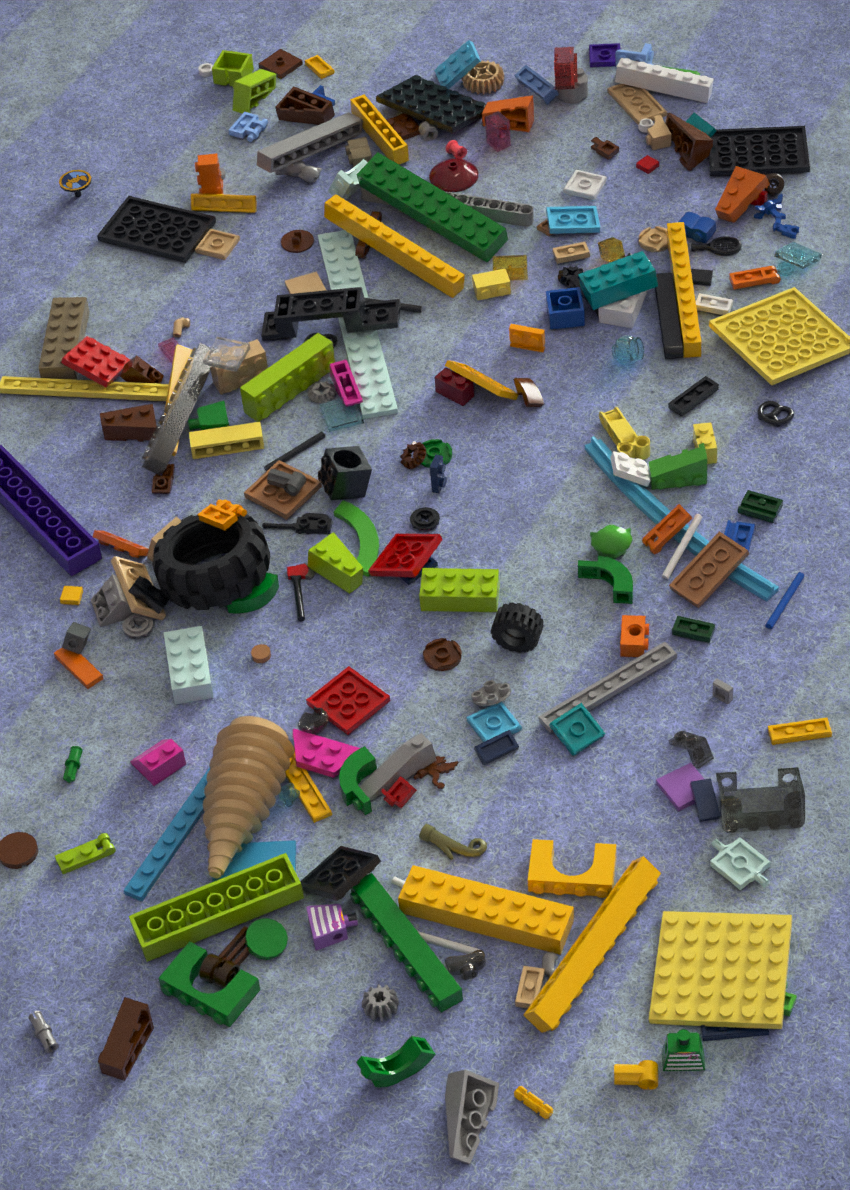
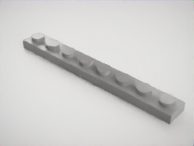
(613, 683)

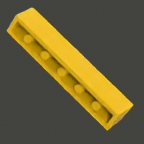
(380, 130)

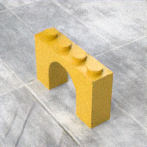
(594, 882)

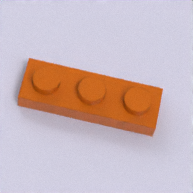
(120, 544)

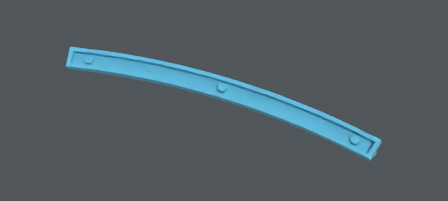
(657, 511)

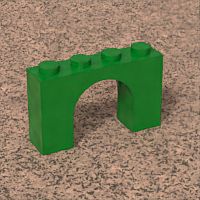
(223, 1005)

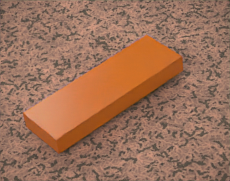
(79, 667)

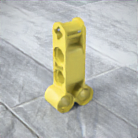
(624, 435)

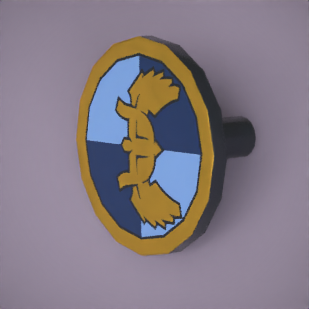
(75, 181)

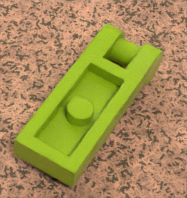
(85, 854)

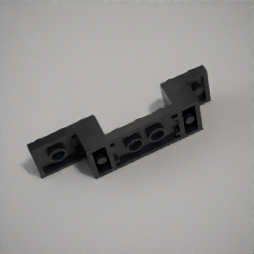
(327, 304)

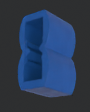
(698, 227)

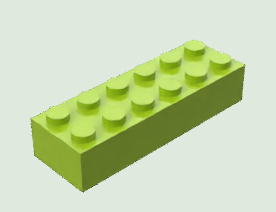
(287, 377)

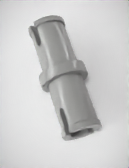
(43, 1031)

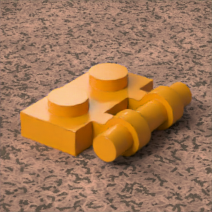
(222, 514)

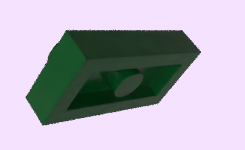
(693, 629)

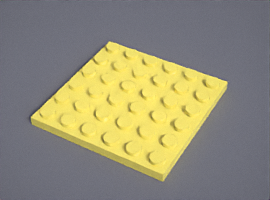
(782, 335)
(721, 970)

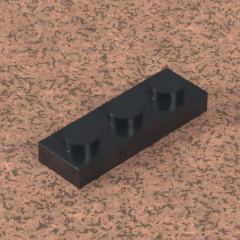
(693, 396)

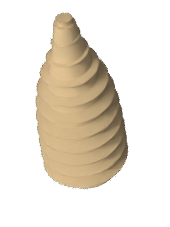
(242, 785)

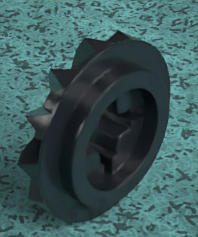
(563, 276)
(424, 513)

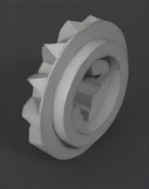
(328, 392)
(144, 621)

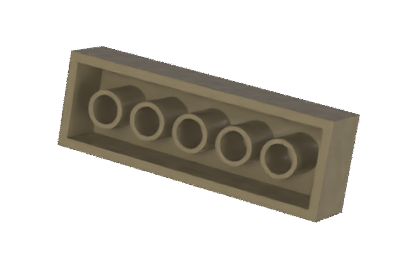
(64, 331)

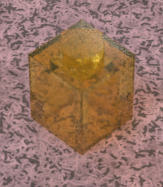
(611, 249)

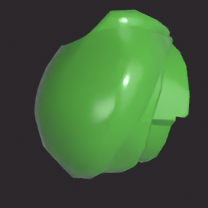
(611, 541)

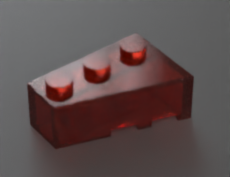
(565, 68)

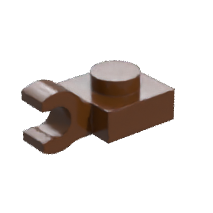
(605, 149)

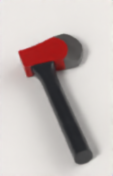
(295, 574)

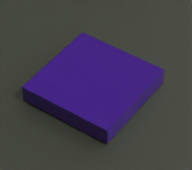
(603, 54)

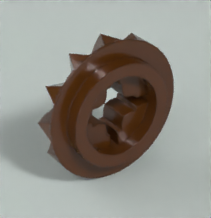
(418, 455)

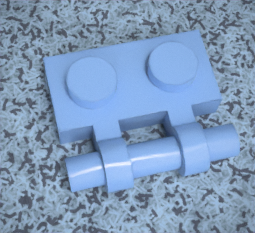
(244, 126)

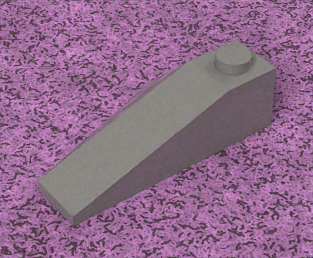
(403, 762)
(467, 1106)

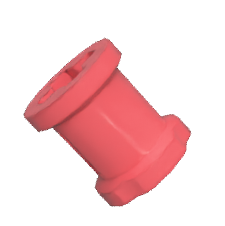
(458, 151)

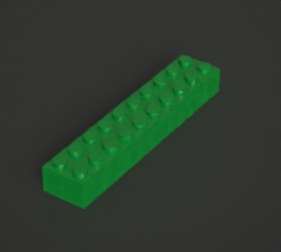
(432, 207)

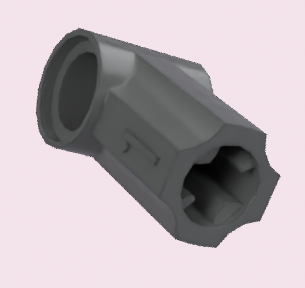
(290, 483)

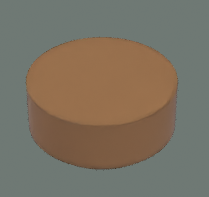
(260, 653)

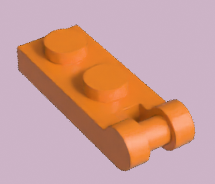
(754, 277)
(666, 529)

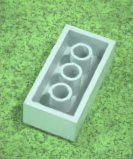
(188, 665)

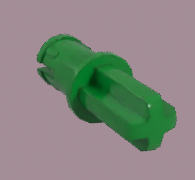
(72, 764)

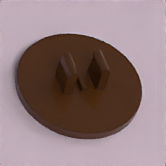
(297, 241)

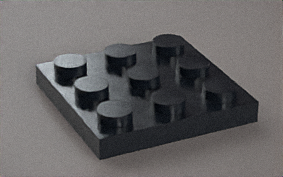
(339, 873)

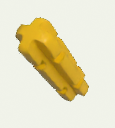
(533, 1102)

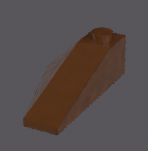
(689, 141)

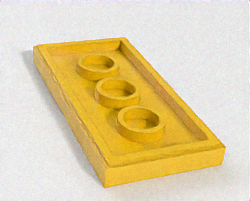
(482, 380)

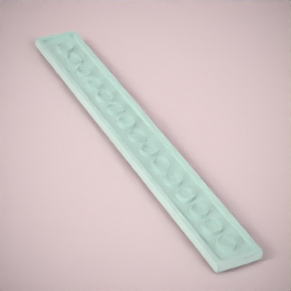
(362, 347)

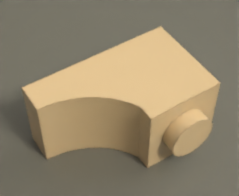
(658, 135)

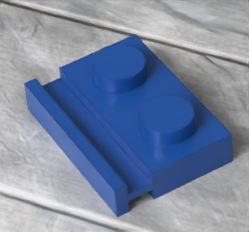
(740, 533)

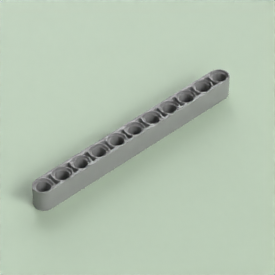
(497, 210)

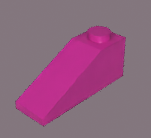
(345, 383)

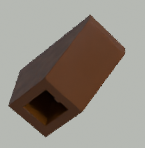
(140, 372)

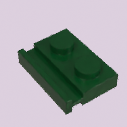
(760, 506)

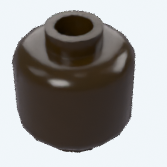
(778, 182)

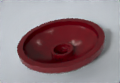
(454, 175)

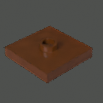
(281, 63)

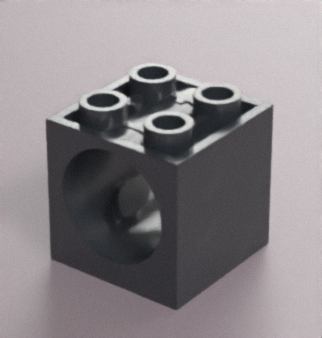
(344, 473)

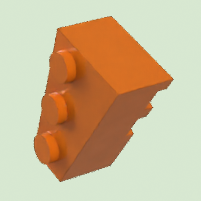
(517, 110)
(209, 174)
(739, 193)

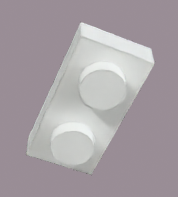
(713, 304)

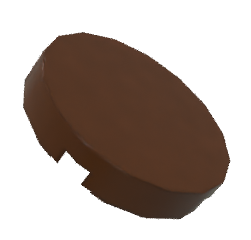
(447, 657)
(18, 850)

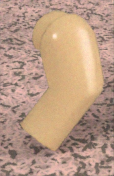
(179, 324)

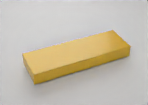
(799, 731)

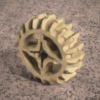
(484, 78)

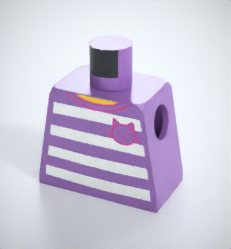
(329, 924)

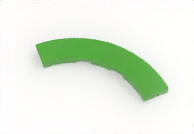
(365, 531)

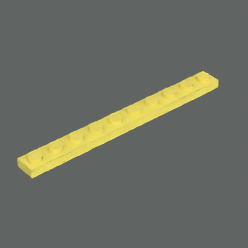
(83, 388)

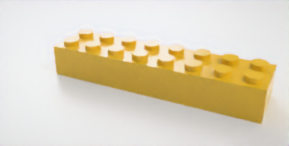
(486, 909)

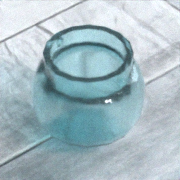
(628, 350)

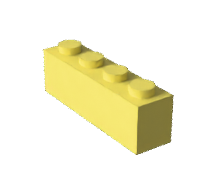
(226, 440)

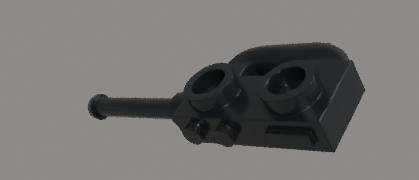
(309, 523)

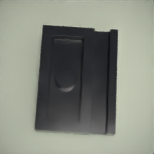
(149, 594)

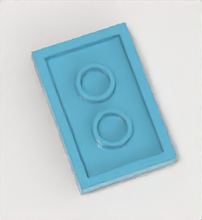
(457, 65)
(573, 219)

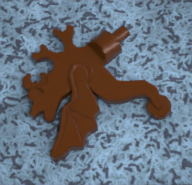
(434, 770)

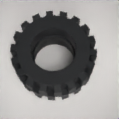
(517, 627)

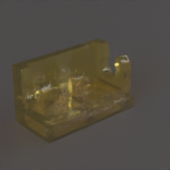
(515, 266)

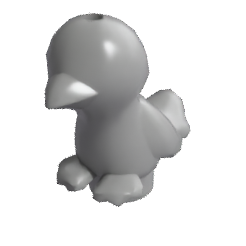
(300, 169)

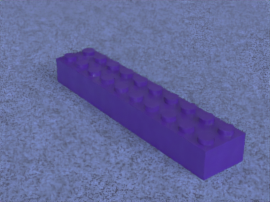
(45, 517)

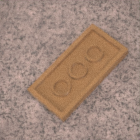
(708, 569)

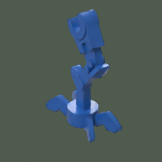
(770, 207)

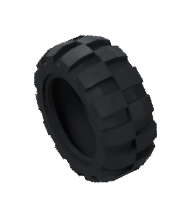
(216, 581)

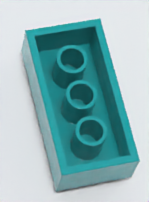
(618, 280)

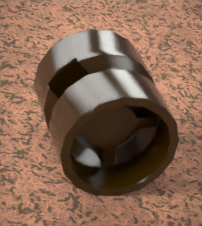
(218, 971)

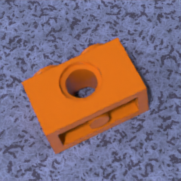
(633, 636)

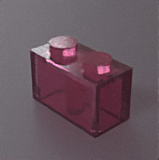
(497, 131)

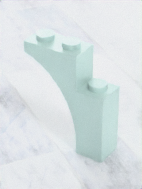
(346, 183)

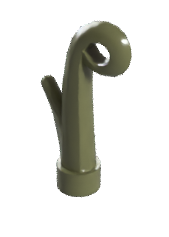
(430, 834)

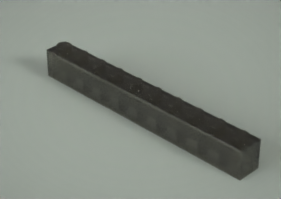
(177, 412)

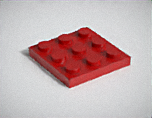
(95, 361)
(405, 555)
(349, 700)

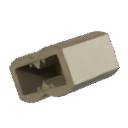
(358, 150)

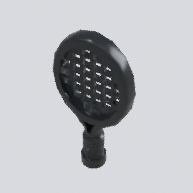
(719, 242)

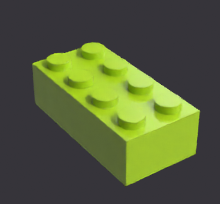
(459, 590)

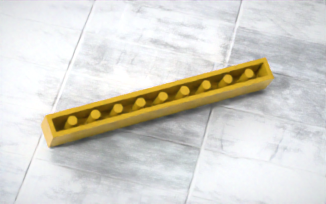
(394, 246)
(684, 290)
(592, 945)

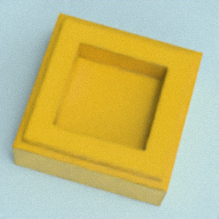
(71, 595)

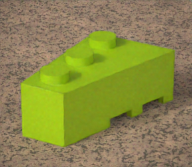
(252, 89)
(336, 563)

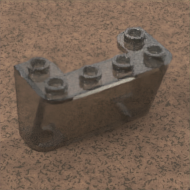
(761, 807)

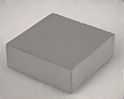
(722, 691)

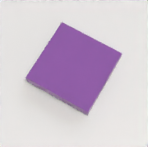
(677, 786)

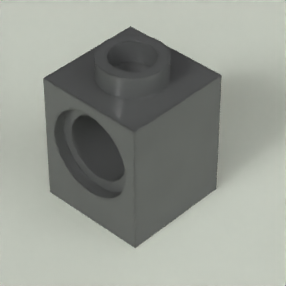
(76, 637)

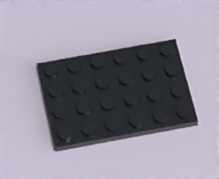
(432, 104)
(760, 150)
(156, 228)

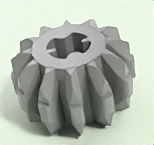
(380, 1002)

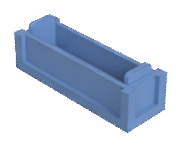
(536, 84)

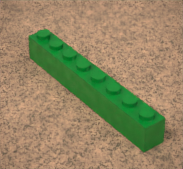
(406, 943)

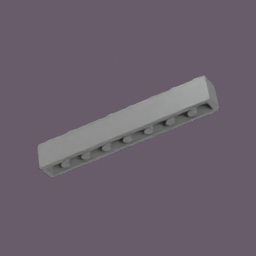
(309, 142)

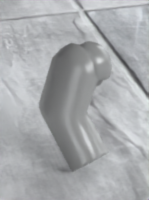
(548, 963)

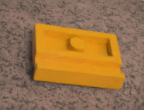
(527, 338)

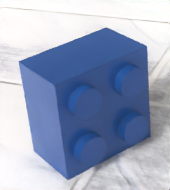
(565, 308)

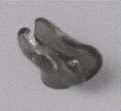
(466, 965)

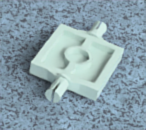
(740, 863)

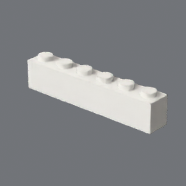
(664, 80)

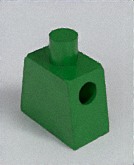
(210, 417)

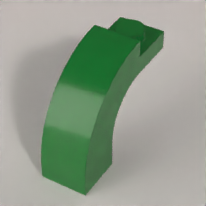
(612, 572)
(258, 598)
(353, 771)
(398, 1066)

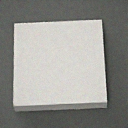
(585, 184)

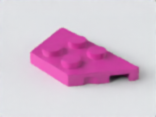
(320, 753)

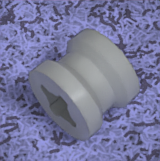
(428, 131)

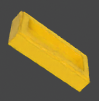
(319, 66)

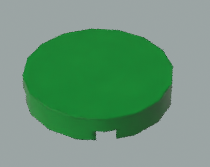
(437, 447)
(266, 938)

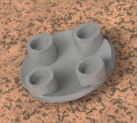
(491, 693)

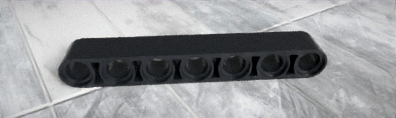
(668, 316)

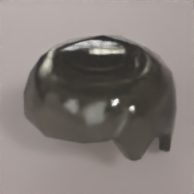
(314, 722)

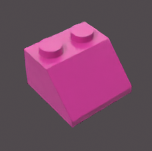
(160, 761)

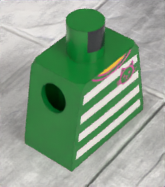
(683, 1052)

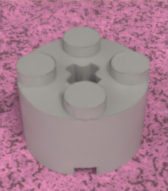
(581, 89)

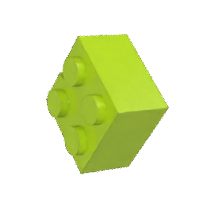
(231, 67)

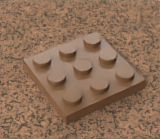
(275, 498)

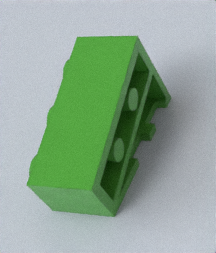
(679, 470)

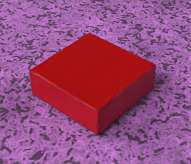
(647, 164)

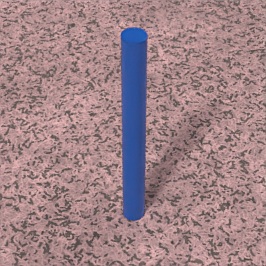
(784, 601)

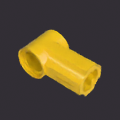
(643, 1074)

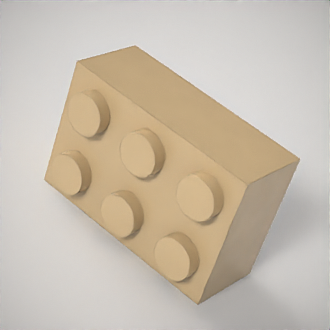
(252, 365)

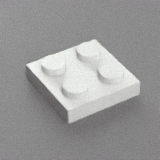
(630, 468)

